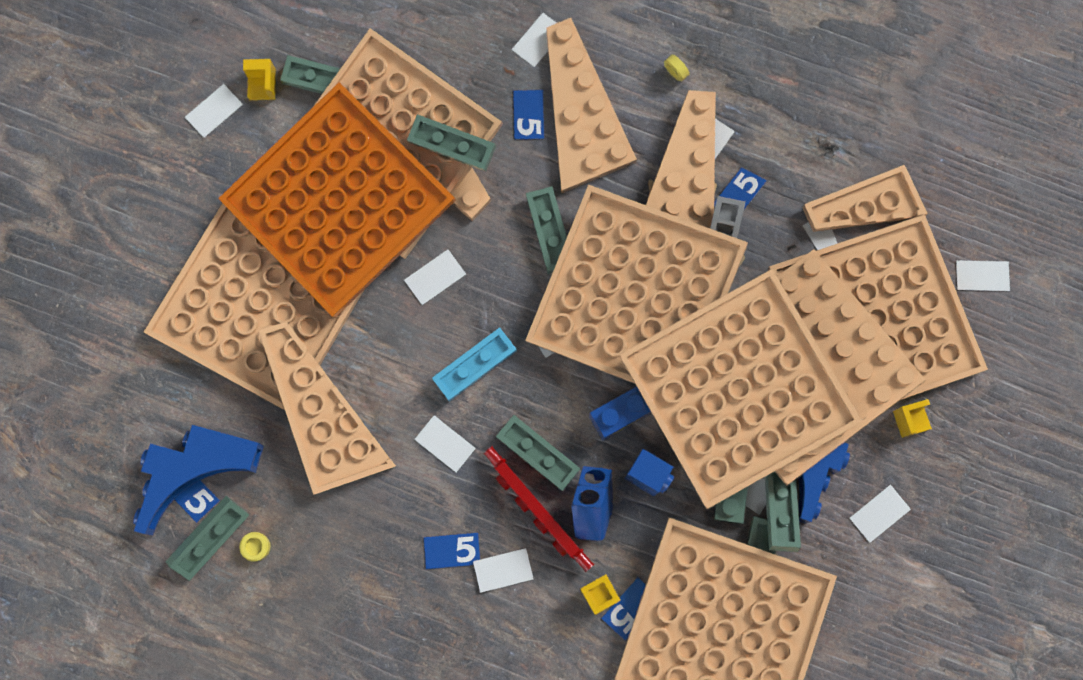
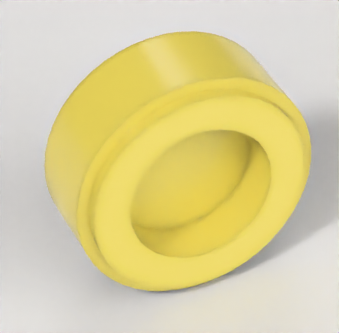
(676, 68)
(254, 546)

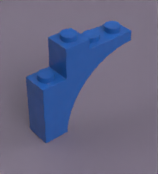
(174, 471)
(817, 480)

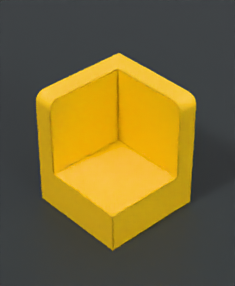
(261, 79)
(912, 418)
(600, 594)

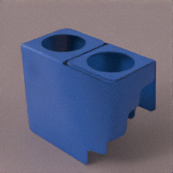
(593, 519)

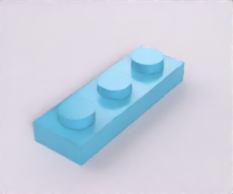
(474, 364)

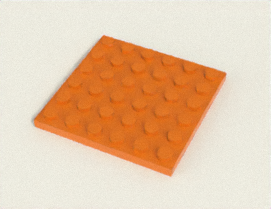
(337, 199)

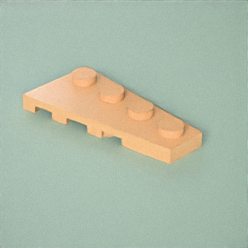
(872, 201)

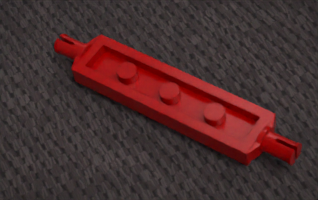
(543, 520)

